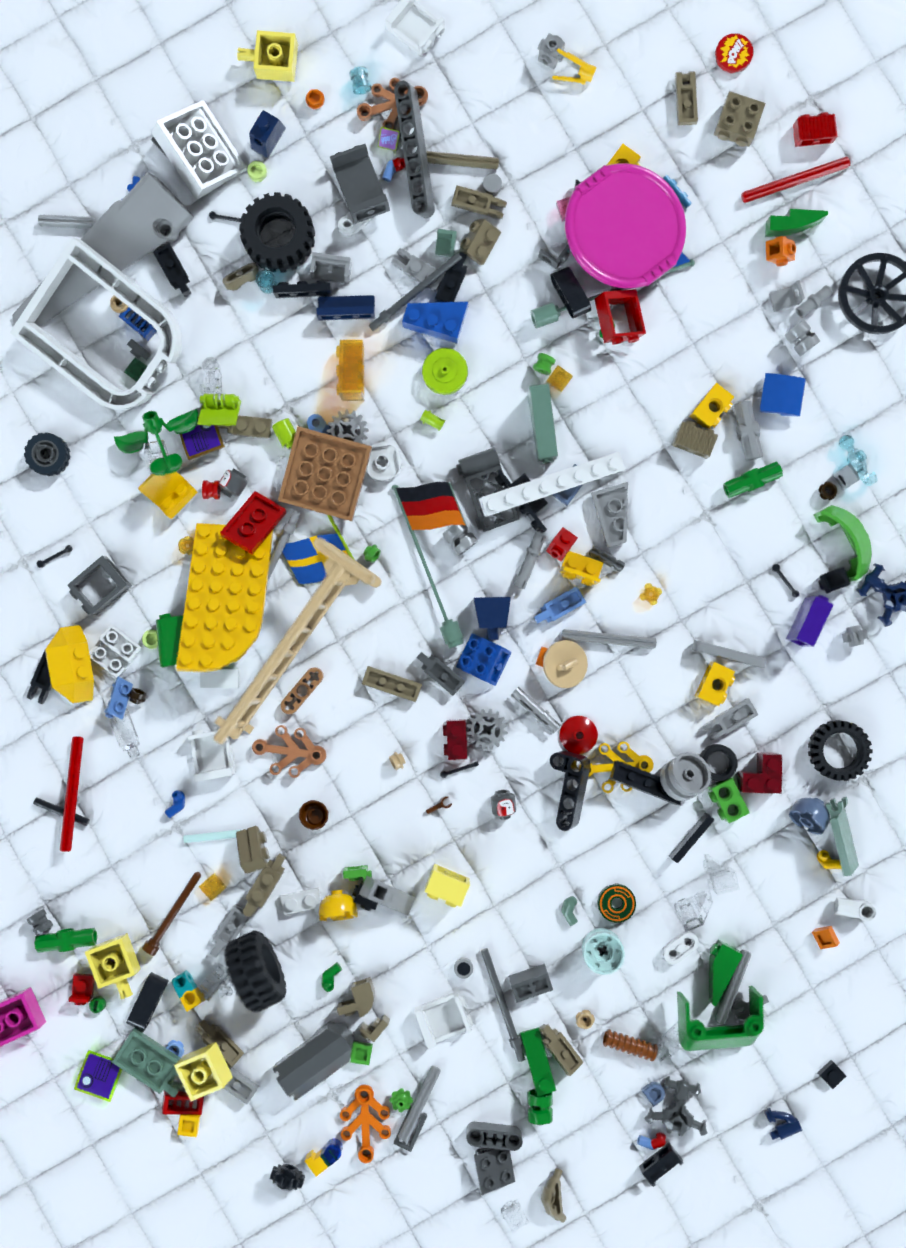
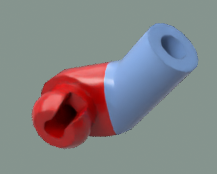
(393, 166)
(653, 1143)

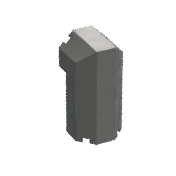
(315, 1059)

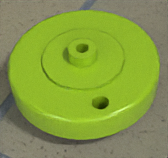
(444, 371)

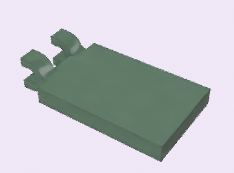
(843, 836)
(149, 1062)

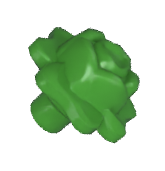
(401, 1100)

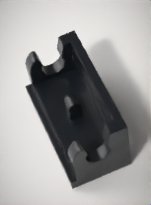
(660, 1163)

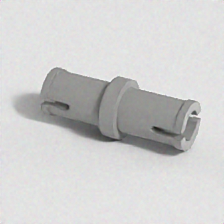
(814, 301)

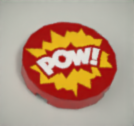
(734, 53)

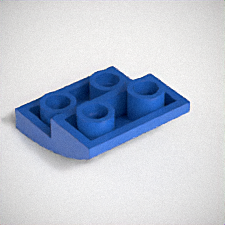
(782, 394)

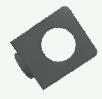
(551, 260)

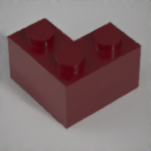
(766, 779)

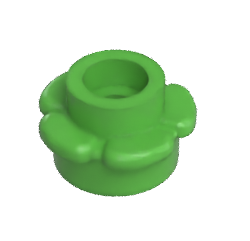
(371, 553)

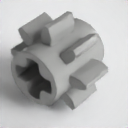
(854, 635)

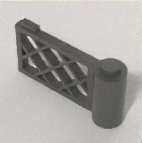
(475, 467)

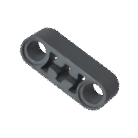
(497, 1142)

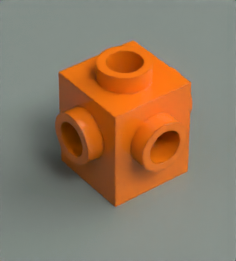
(780, 251)

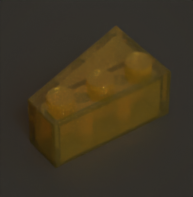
(350, 370)

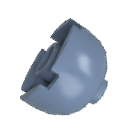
(810, 813)

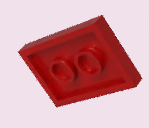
(253, 522)

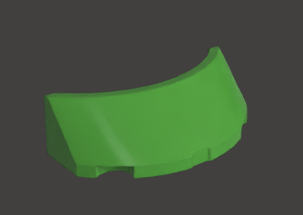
(856, 536)

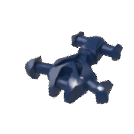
(893, 595)

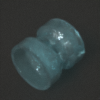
(360, 80)
(266, 277)

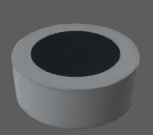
(463, 968)

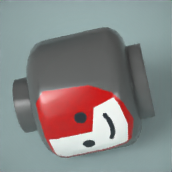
(232, 483)
(503, 804)

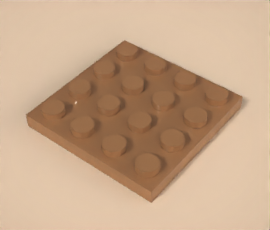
(325, 473)

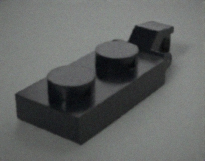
(173, 268)
(452, 281)

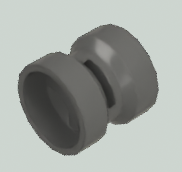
(39, 922)

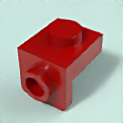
(561, 544)

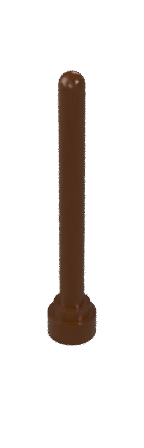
(152, 946)

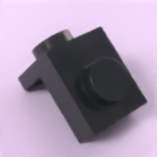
(834, 580)
(365, 903)

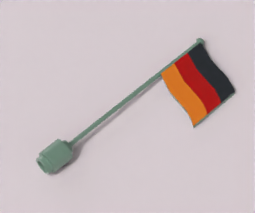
(426, 509)

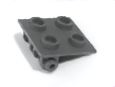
(493, 1169)

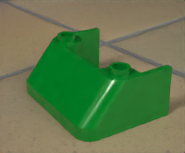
(695, 1036)

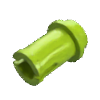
(432, 420)

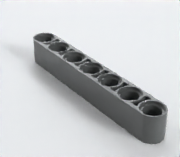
(409, 142)

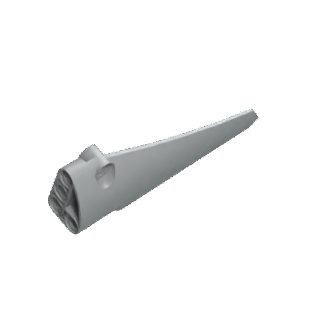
(122, 237)

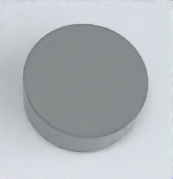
(492, 184)

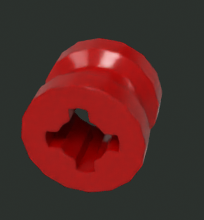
(211, 490)

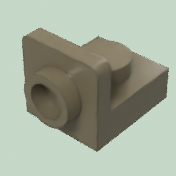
(378, 1027)

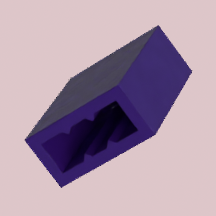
(810, 621)

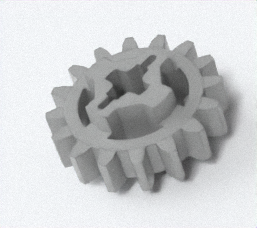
(353, 424)
(476, 736)

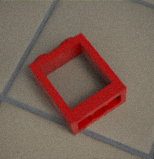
(633, 312)

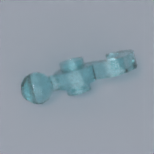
(858, 460)

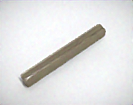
(462, 160)

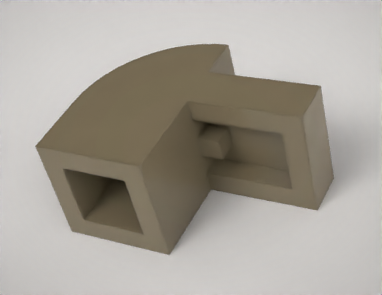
(363, 999)

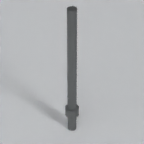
(385, 315)
(514, 1040)

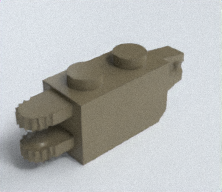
(264, 885)

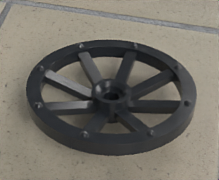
(880, 290)

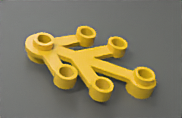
(614, 757)

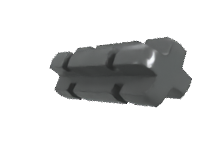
(607, 558)

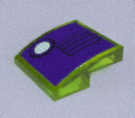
(98, 1076)

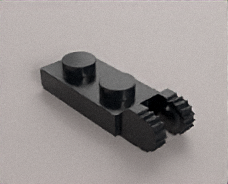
(40, 679)

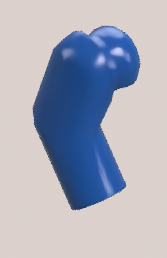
(178, 804)

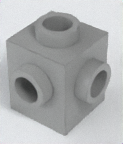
(548, 50)

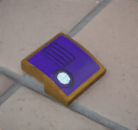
(201, 441)

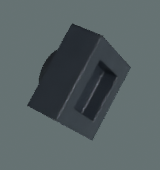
(832, 1074)

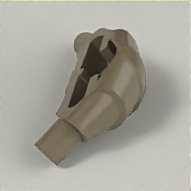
(552, 1197)

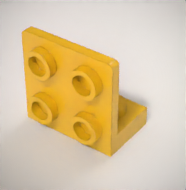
(168, 492)
(582, 568)

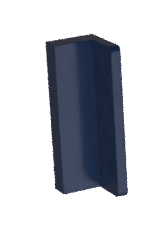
(346, 307)

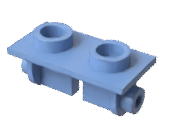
(119, 698)

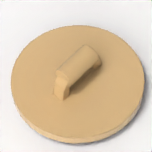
(565, 664)

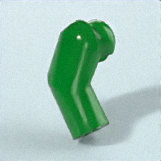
(328, 977)

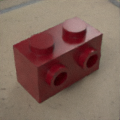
(456, 739)

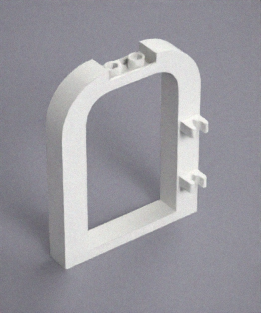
(129, 293)

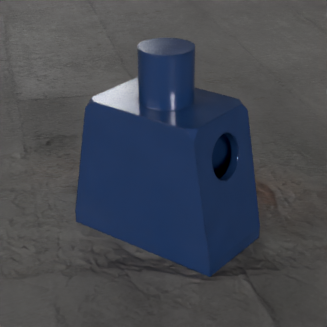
(267, 131)
(492, 614)

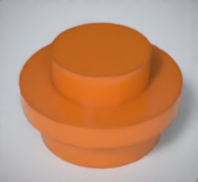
(315, 99)

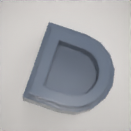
(654, 1092)

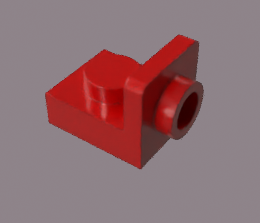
(82, 989)

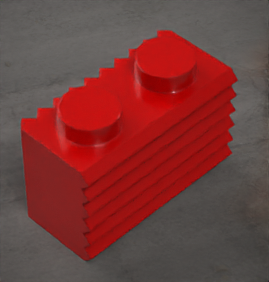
(815, 129)

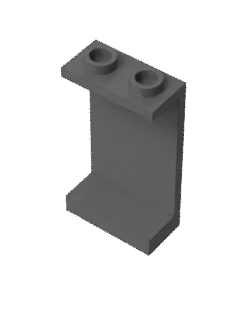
(359, 183)

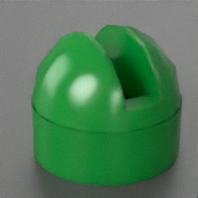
(100, 1006)

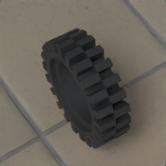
(862, 754)

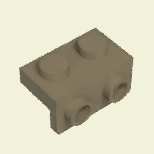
(480, 240)

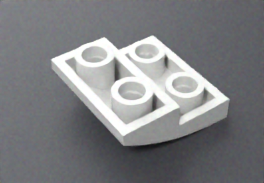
(114, 651)

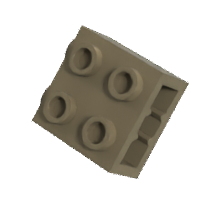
(739, 119)

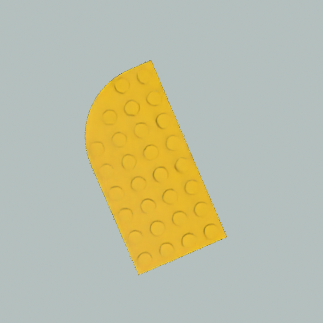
(222, 601)

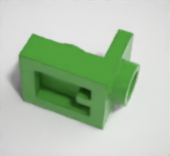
(355, 872)

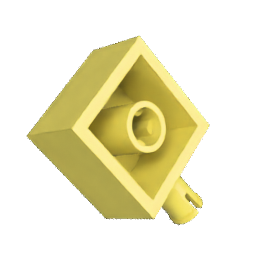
(273, 55)
(117, 971)

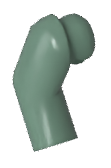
(567, 910)

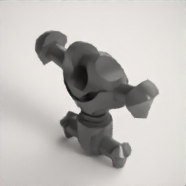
(678, 1116)

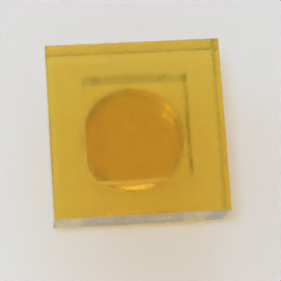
(559, 378)
(212, 886)

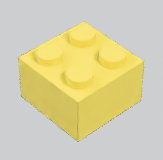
(447, 886)
(203, 1071)

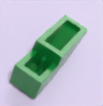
(793, 222)

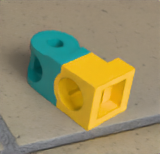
(187, 990)

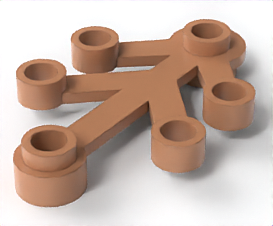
(391, 104)
(291, 751)

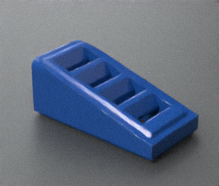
(149, 331)

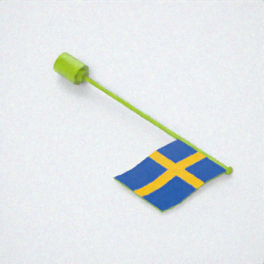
(301, 555)

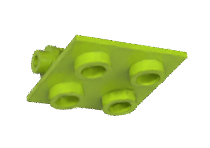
(219, 411)

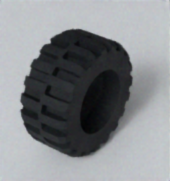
(274, 208)
(255, 971)

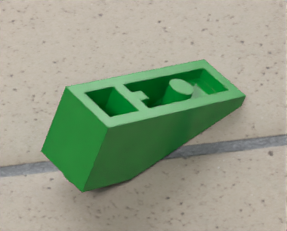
(722, 965)
(538, 1061)

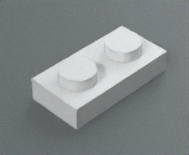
(301, 900)

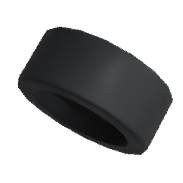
(733, 762)

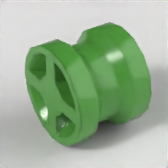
(544, 364)

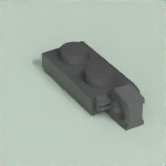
(441, 673)

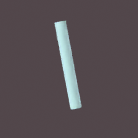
(210, 836)

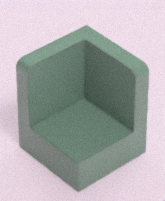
(446, 242)

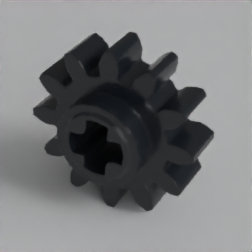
(287, 1177)

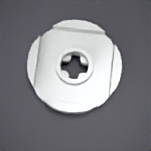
(391, 468)

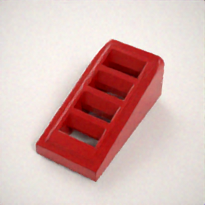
(181, 1110)

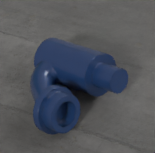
(785, 1129)

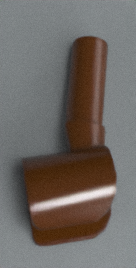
(439, 805)

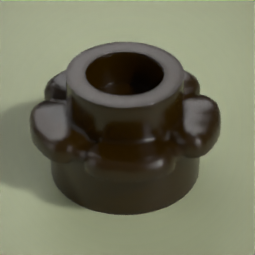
(832, 490)
(136, 696)

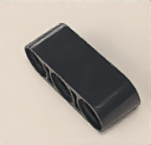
(570, 292)
(147, 1001)

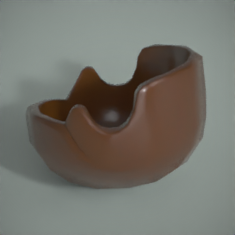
(313, 815)

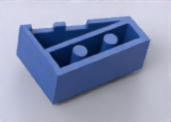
(436, 319)

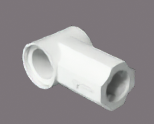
(854, 908)

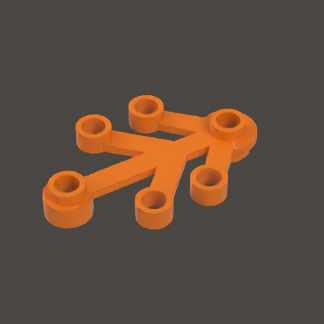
(364, 1119)

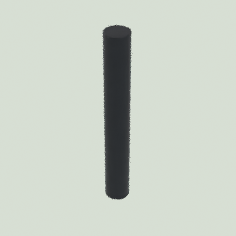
(59, 810)

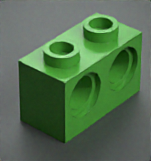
(732, 797)

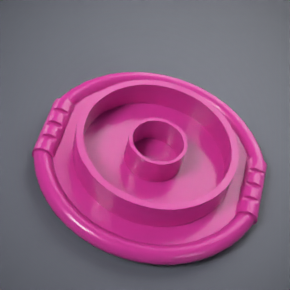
(625, 225)

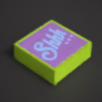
(388, 139)

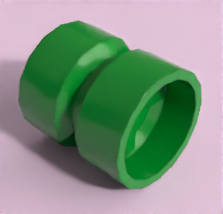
(540, 1111)

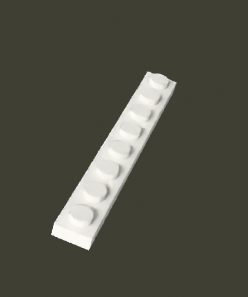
(551, 484)

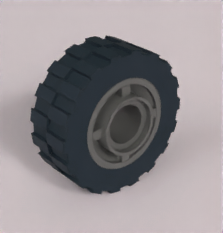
(35, 454)

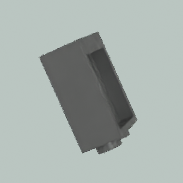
(113, 572)

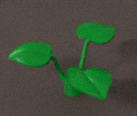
(152, 423)

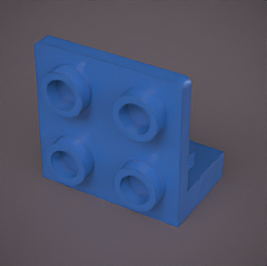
(483, 659)

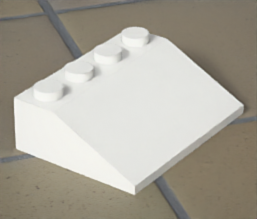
(198, 149)

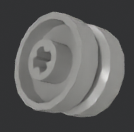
(685, 776)

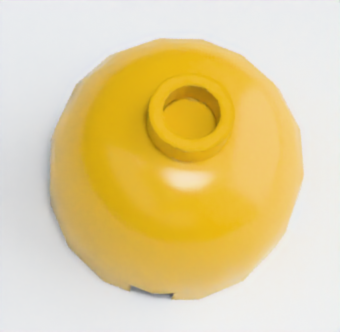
(337, 907)

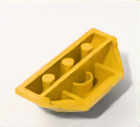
(70, 664)

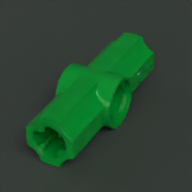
(752, 479)
(65, 940)

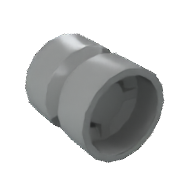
(802, 337)
(460, 538)

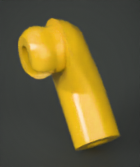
(826, 861)

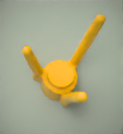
(586, 70)

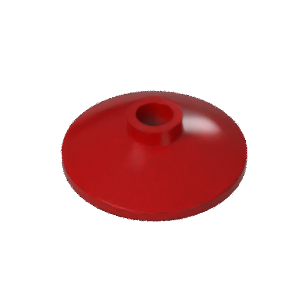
(569, 730)

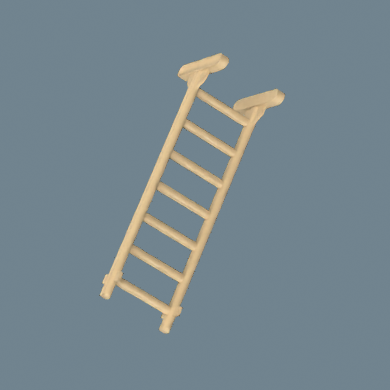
(340, 572)

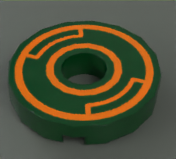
(627, 907)

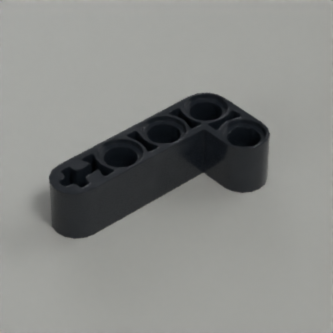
(577, 794)

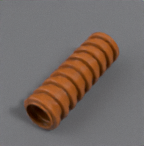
(630, 1045)

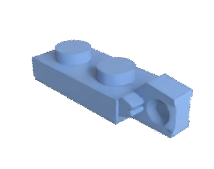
(561, 605)

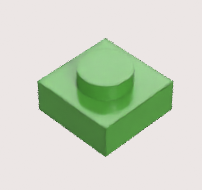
(361, 1053)

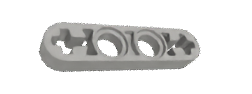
(729, 654)

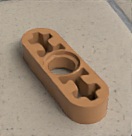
(289, 698)

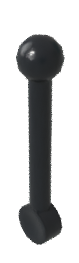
(213, 216)
(41, 564)
(776, 568)
(444, 774)

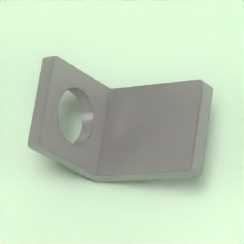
(787, 297)

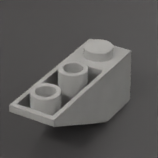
(387, 895)

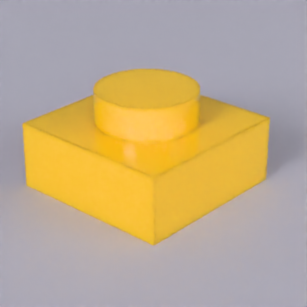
(188, 1125)

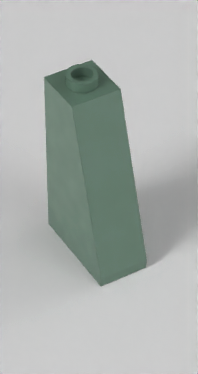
(542, 423)

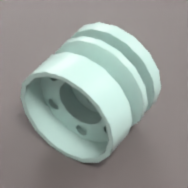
(607, 961)

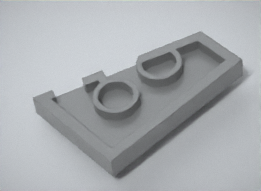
(612, 513)

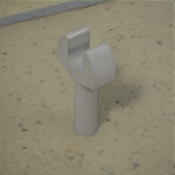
(745, 1013)

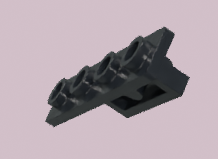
(528, 509)

